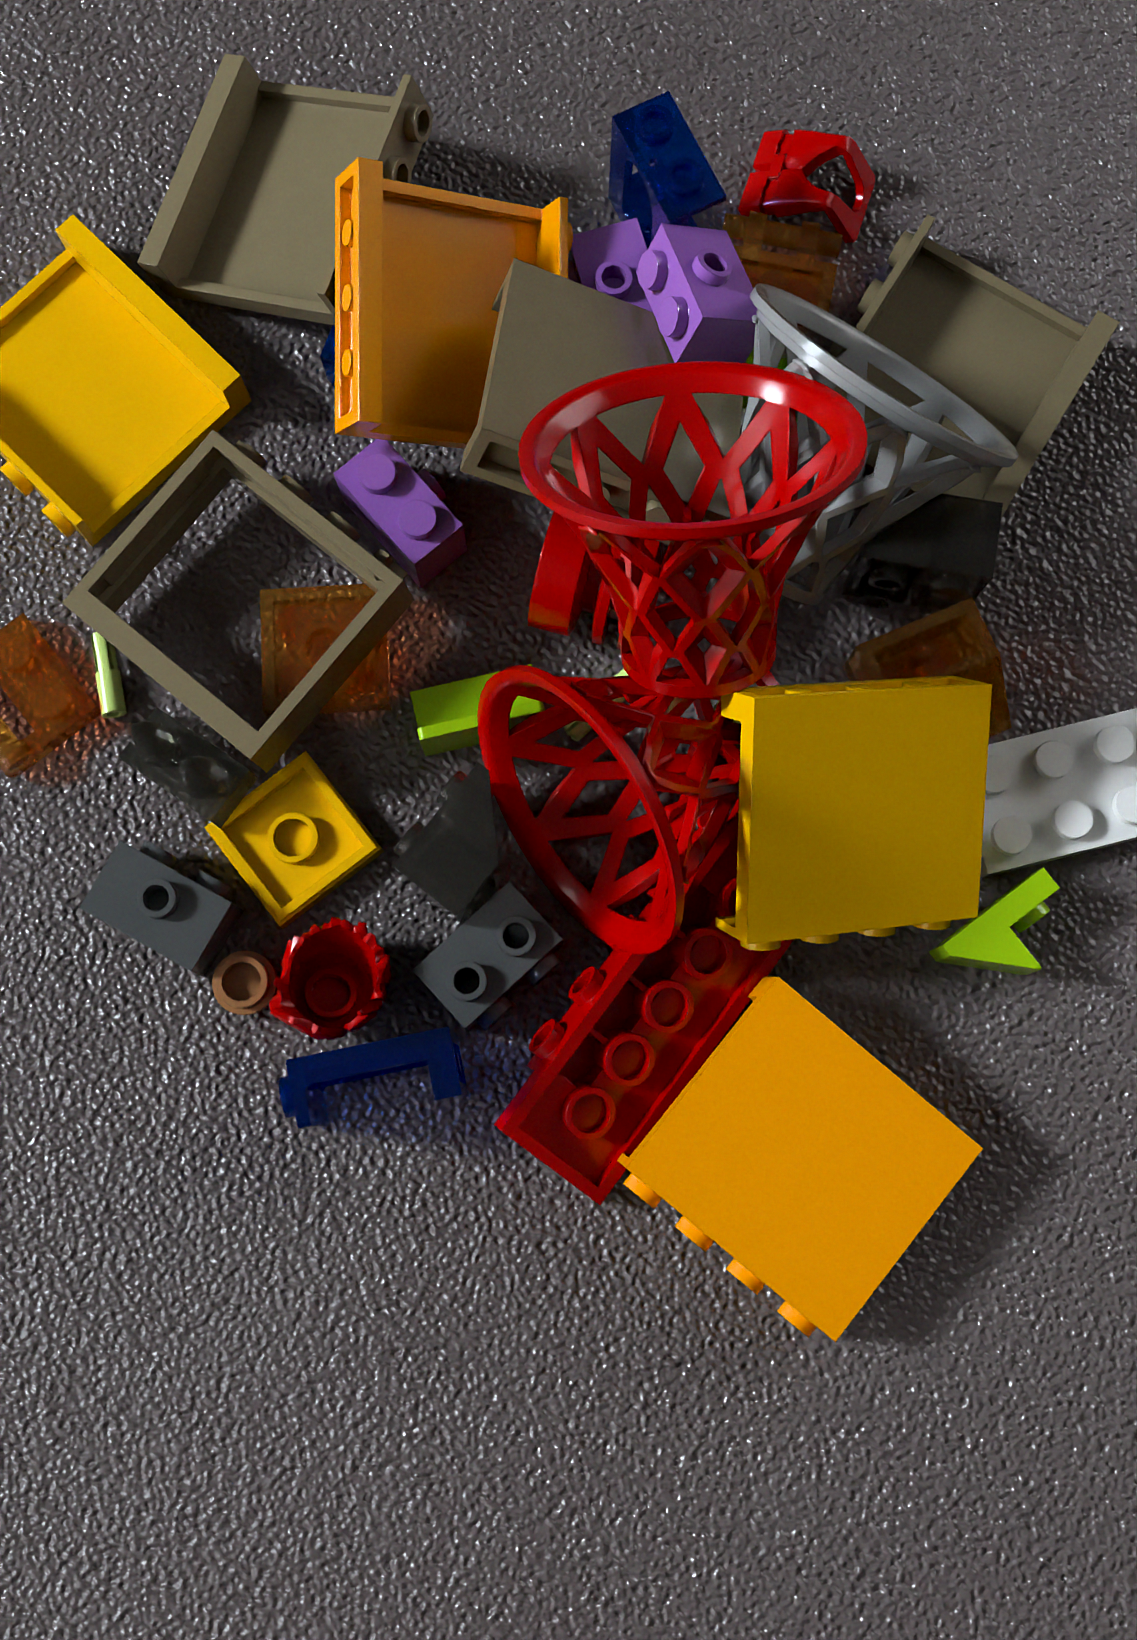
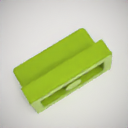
(449, 713)

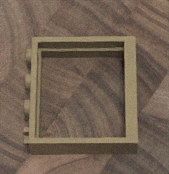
(164, 523)

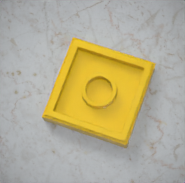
(295, 840)

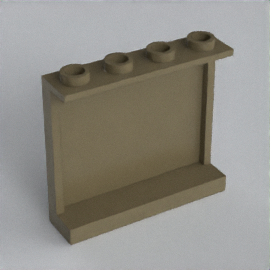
(256, 189)
(561, 337)
(985, 345)

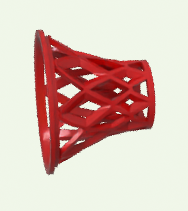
(745, 587)
(653, 770)

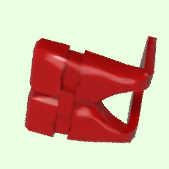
(783, 183)

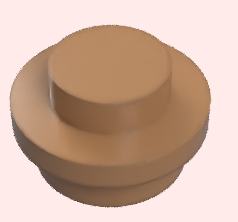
(244, 983)

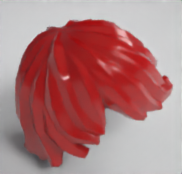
(331, 980)

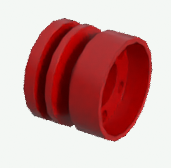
(570, 584)

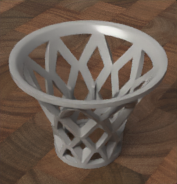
(897, 468)

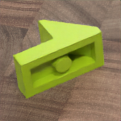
(988, 939)

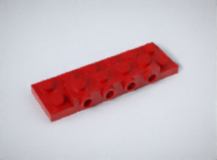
(636, 1035)

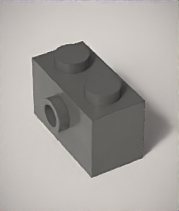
(162, 907)

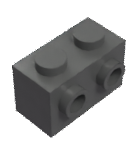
(490, 959)

